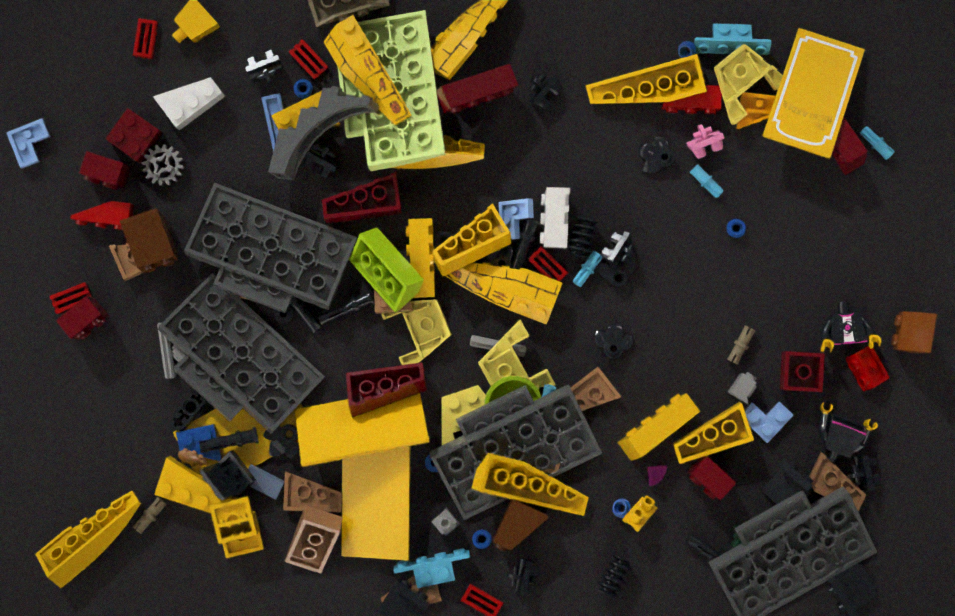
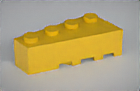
(476, 240)
(421, 254)
(658, 427)
(715, 435)
(185, 486)

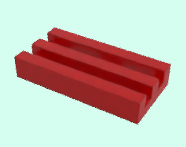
(145, 41)
(297, 47)
(540, 269)
(55, 303)
(483, 593)

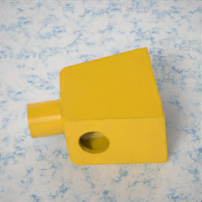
(194, 22)

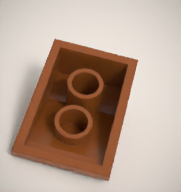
(914, 332)

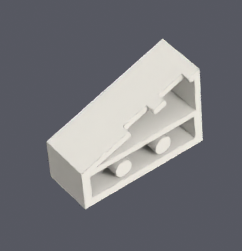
(189, 101)
(555, 218)

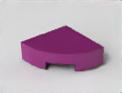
(656, 474)

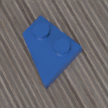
(190, 440)

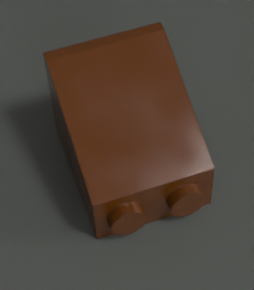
(149, 240)
(516, 524)

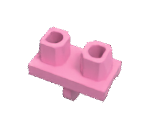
(705, 138)

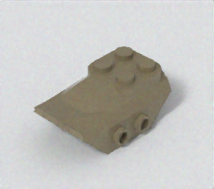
(338, 10)

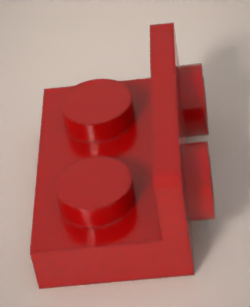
(867, 368)

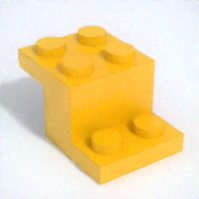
(236, 527)

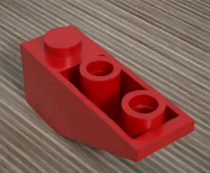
(707, 102)
(105, 214)

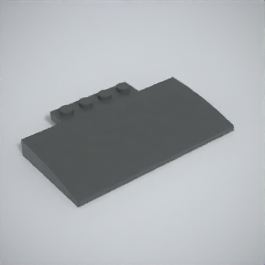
(268, 251)
(237, 357)
(517, 428)
(791, 551)

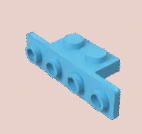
(729, 37)
(433, 570)

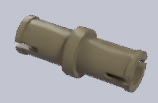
(741, 345)
(149, 515)

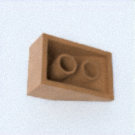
(314, 539)

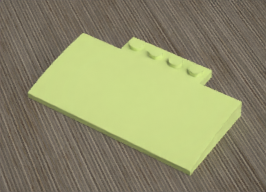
(406, 54)

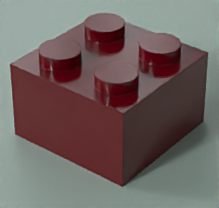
(134, 135)
(105, 170)
(82, 318)
(802, 371)
(711, 477)

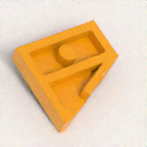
(757, 107)

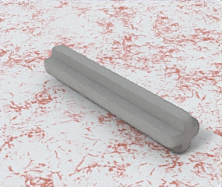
(486, 343)
(167, 358)

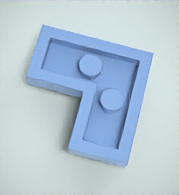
(23, 140)
(513, 211)
(767, 425)

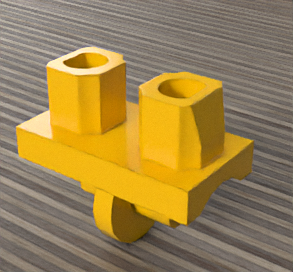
(640, 513)

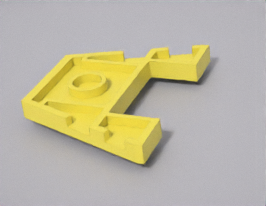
(739, 73)
(426, 327)
(504, 362)
(457, 405)

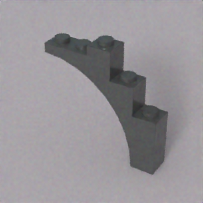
(312, 123)

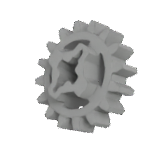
(159, 171)

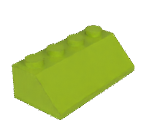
(385, 269)

